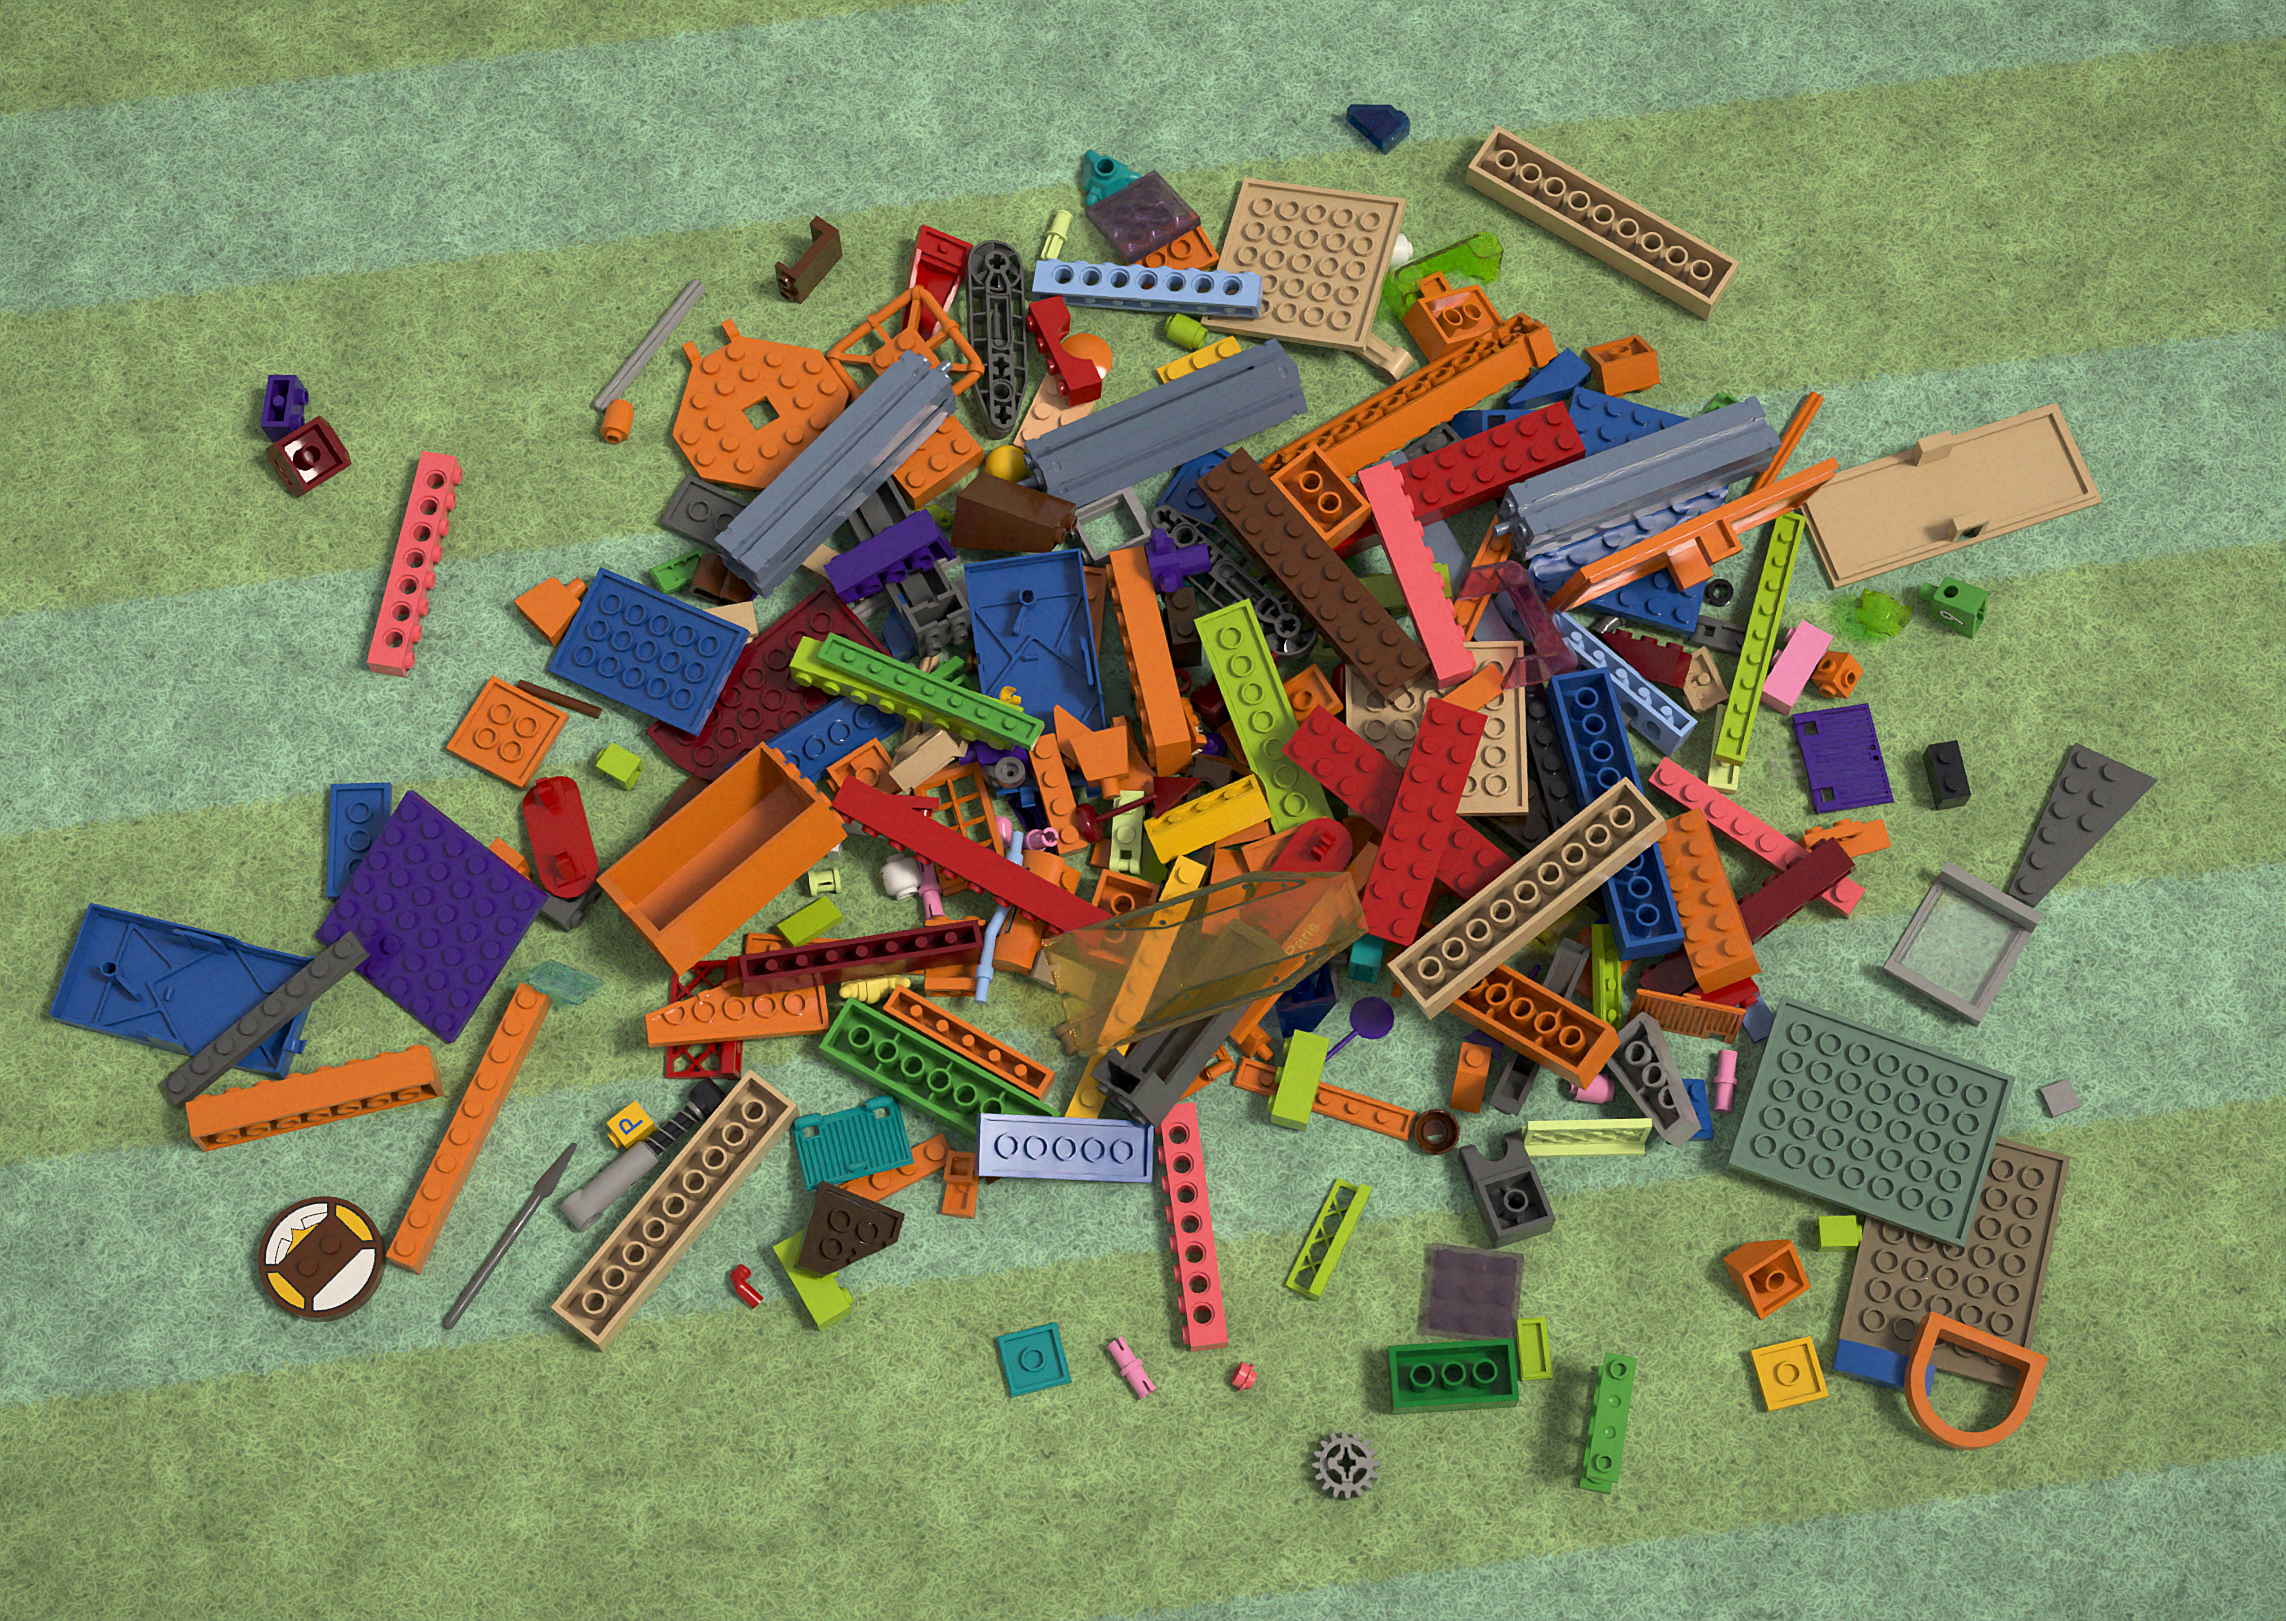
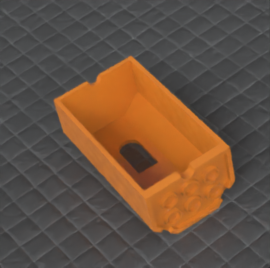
(723, 857)

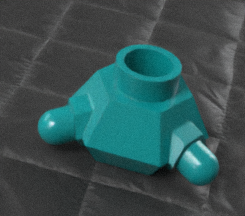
(1104, 176)

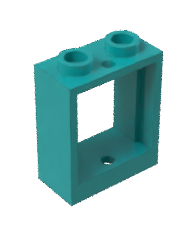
(1366, 959)

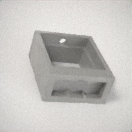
(1122, 498)

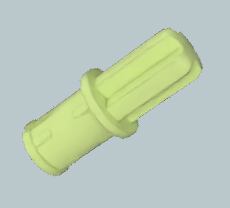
(1056, 235)

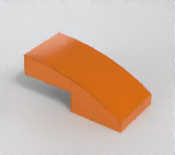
(961, 1185)

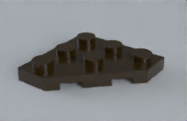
(844, 1230)

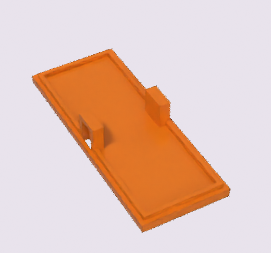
(1695, 544)

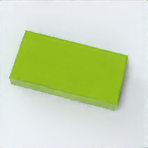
(810, 922)
(1533, 1349)

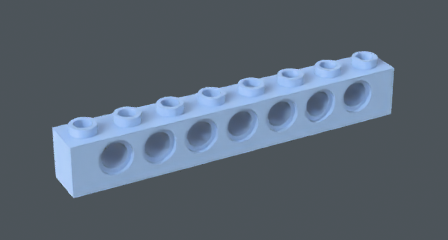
(1159, 298)
(1649, 708)

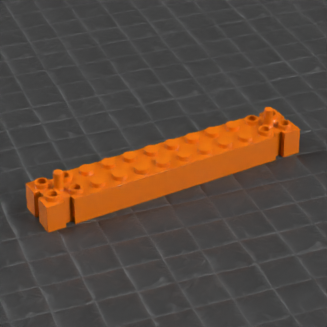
(1426, 397)

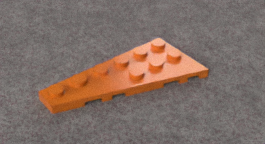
(728, 1016)

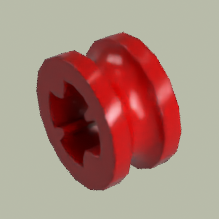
(1185, 677)

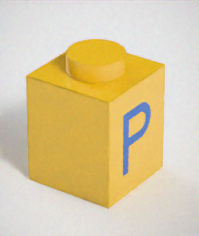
(630, 1126)

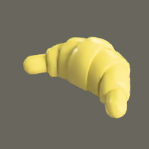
(872, 989)

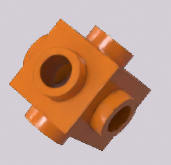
(1837, 674)

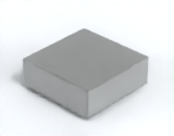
(2059, 1098)

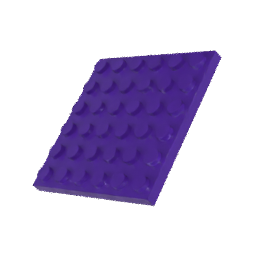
(434, 915)

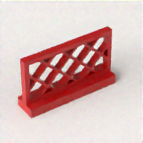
(730, 1051)

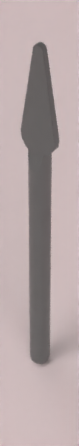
(543, 1188)

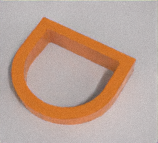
(2027, 1361)

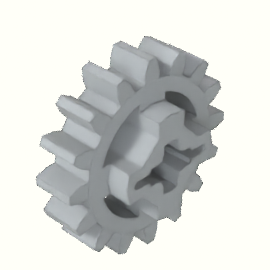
(1331, 1465)

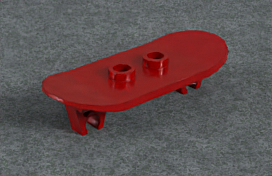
(560, 836)
(1317, 847)

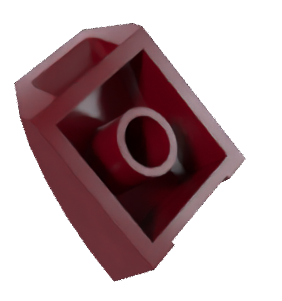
(308, 456)

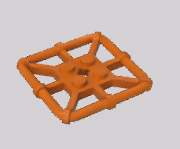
(907, 339)

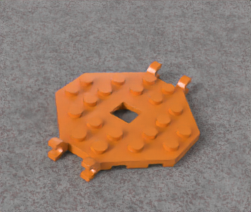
(738, 376)

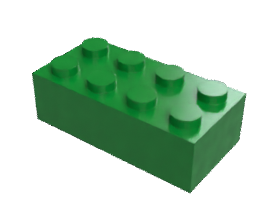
(1452, 1376)

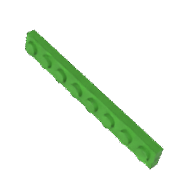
(930, 691)

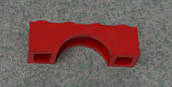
(1075, 377)

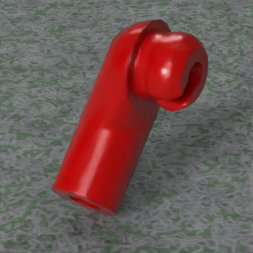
(1338, 682)

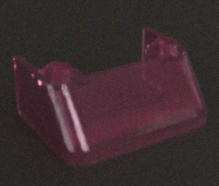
(1552, 646)

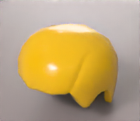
(1006, 463)

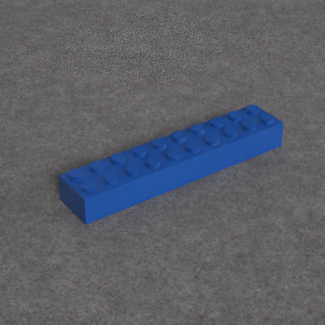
(1597, 758)

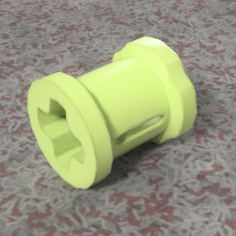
(824, 881)

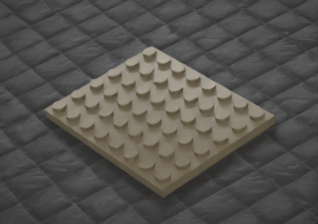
(1986, 1284)

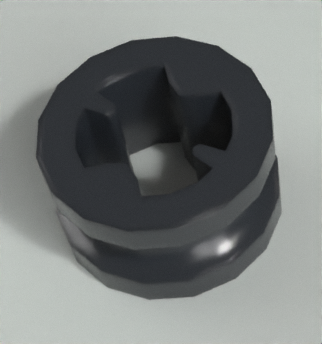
(1721, 583)

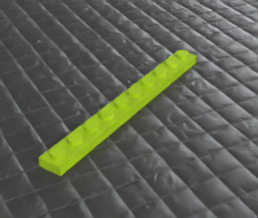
(1759, 639)

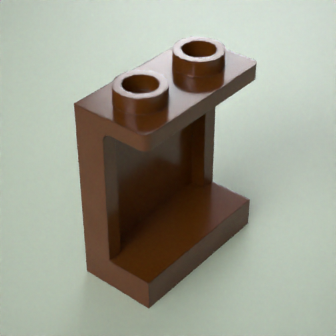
(813, 266)

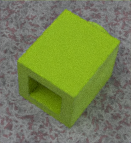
(619, 766)
(1837, 1233)

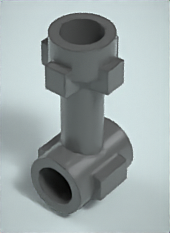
(1334, 964)

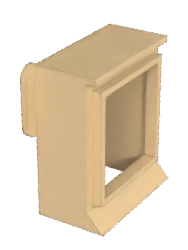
(925, 755)

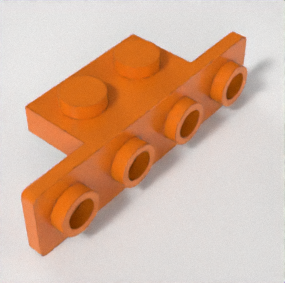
(1853, 837)

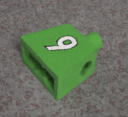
(1956, 604)

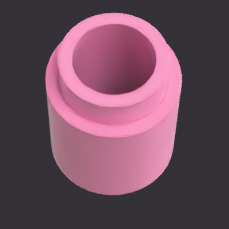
(1598, 1092)

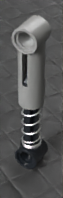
(589, 1203)

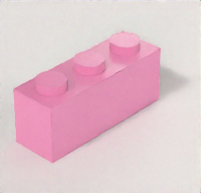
(1794, 666)

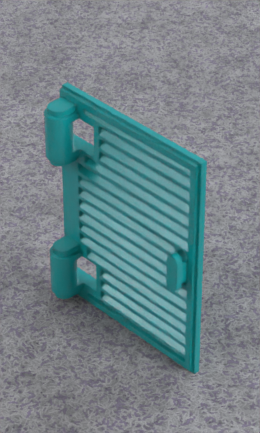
(851, 1143)

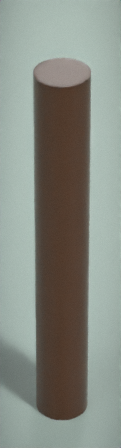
(560, 699)

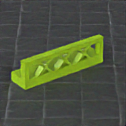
(1338, 1244)

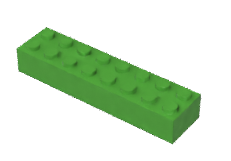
(921, 1071)

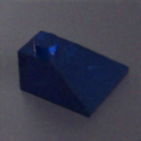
(1306, 1003)

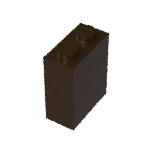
(1182, 634)

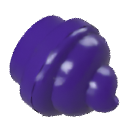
(1215, 745)

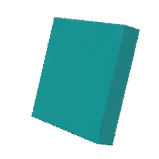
(1033, 1360)

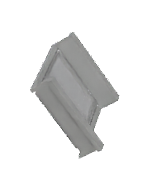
(1962, 943)

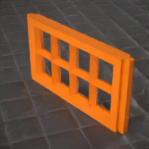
(946, 776)

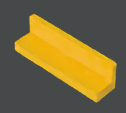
(1207, 819)

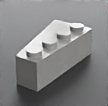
(1653, 1080)

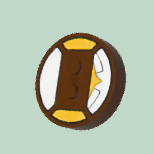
(322, 1259)

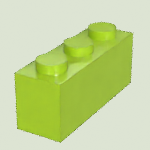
(1298, 1080)
(821, 1296)

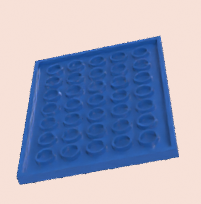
(1654, 599)

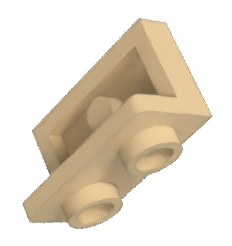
(1704, 684)

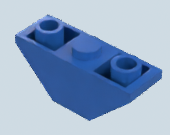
(1476, 421)

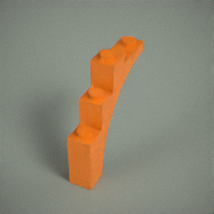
(1142, 780)

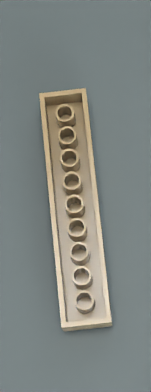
(1602, 222)
(1527, 898)
(675, 1210)

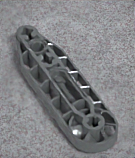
(997, 353)
(1223, 569)

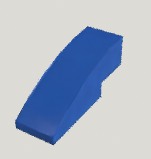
(1875, 1365)

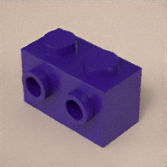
(283, 406)

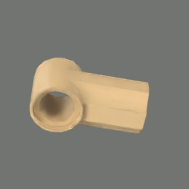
(1386, 359)

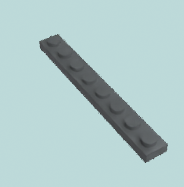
(265, 1019)

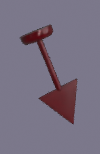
(1166, 793)

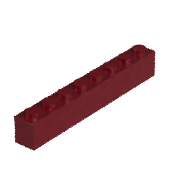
(1763, 911)
(859, 958)

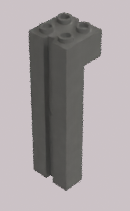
(935, 606)
(1162, 1066)

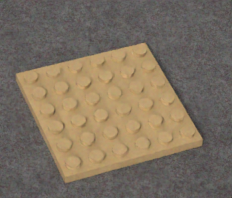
(1318, 261)
(1499, 769)

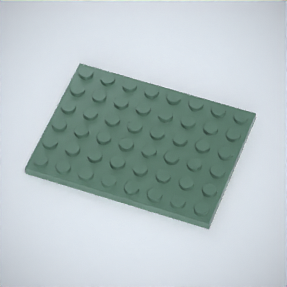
(1871, 1122)

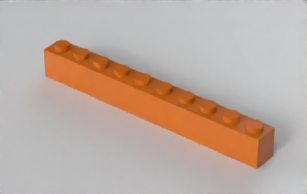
(469, 1129)

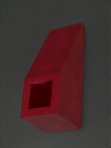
(1652, 661)

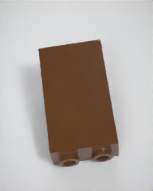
(1010, 517)

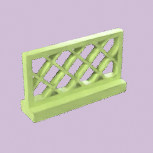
(1586, 1137)

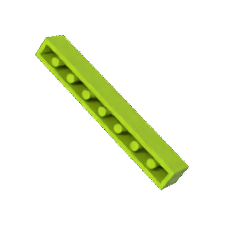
(808, 672)

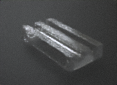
(1776, 776)

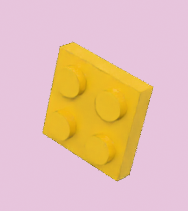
(1789, 1374)

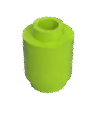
(1185, 331)

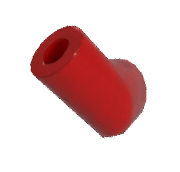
(742, 1288)

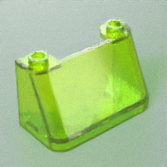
(1475, 254)

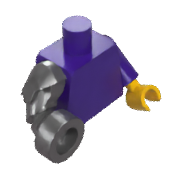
(1003, 766)

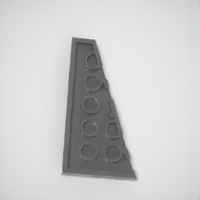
(2081, 810)

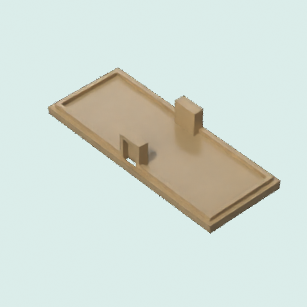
(1944, 487)

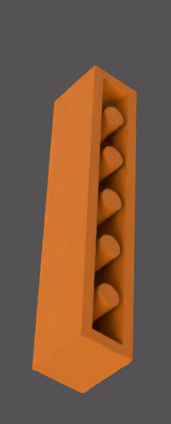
(969, 1042)

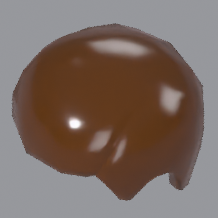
(1435, 1123)

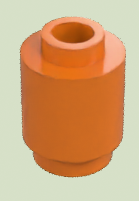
(617, 421)

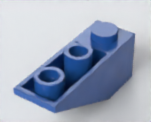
(1552, 384)

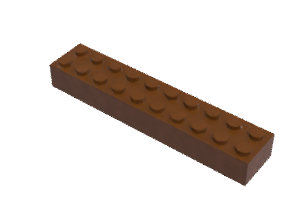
(1313, 577)

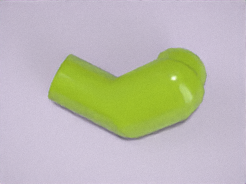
(941, 515)

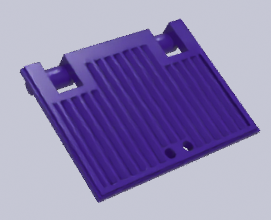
(1842, 758)

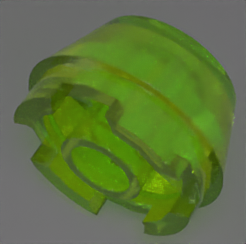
(1881, 614)

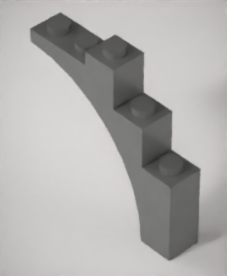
(1520, 1070)

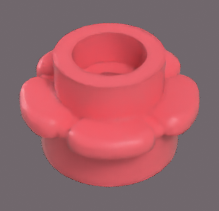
(1244, 1376)

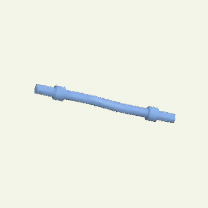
(984, 971)

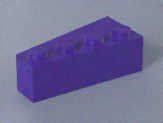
(889, 557)

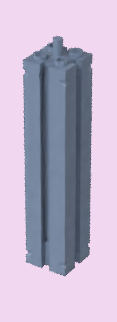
(1166, 426)
(837, 472)
(1637, 478)

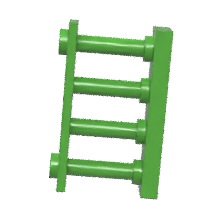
(1607, 1423)

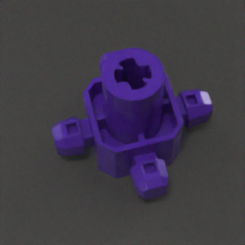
(1170, 564)

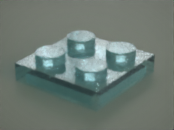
(569, 983)

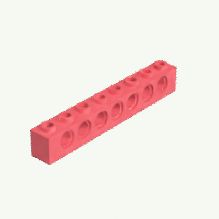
(432, 469)
(1213, 1333)

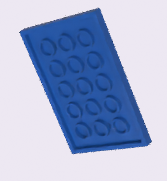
(649, 651)

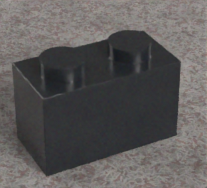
(1946, 775)

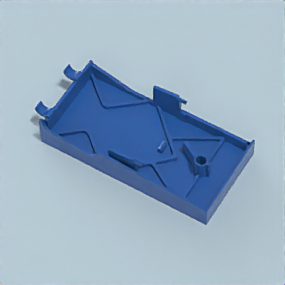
(1038, 638)
(174, 987)

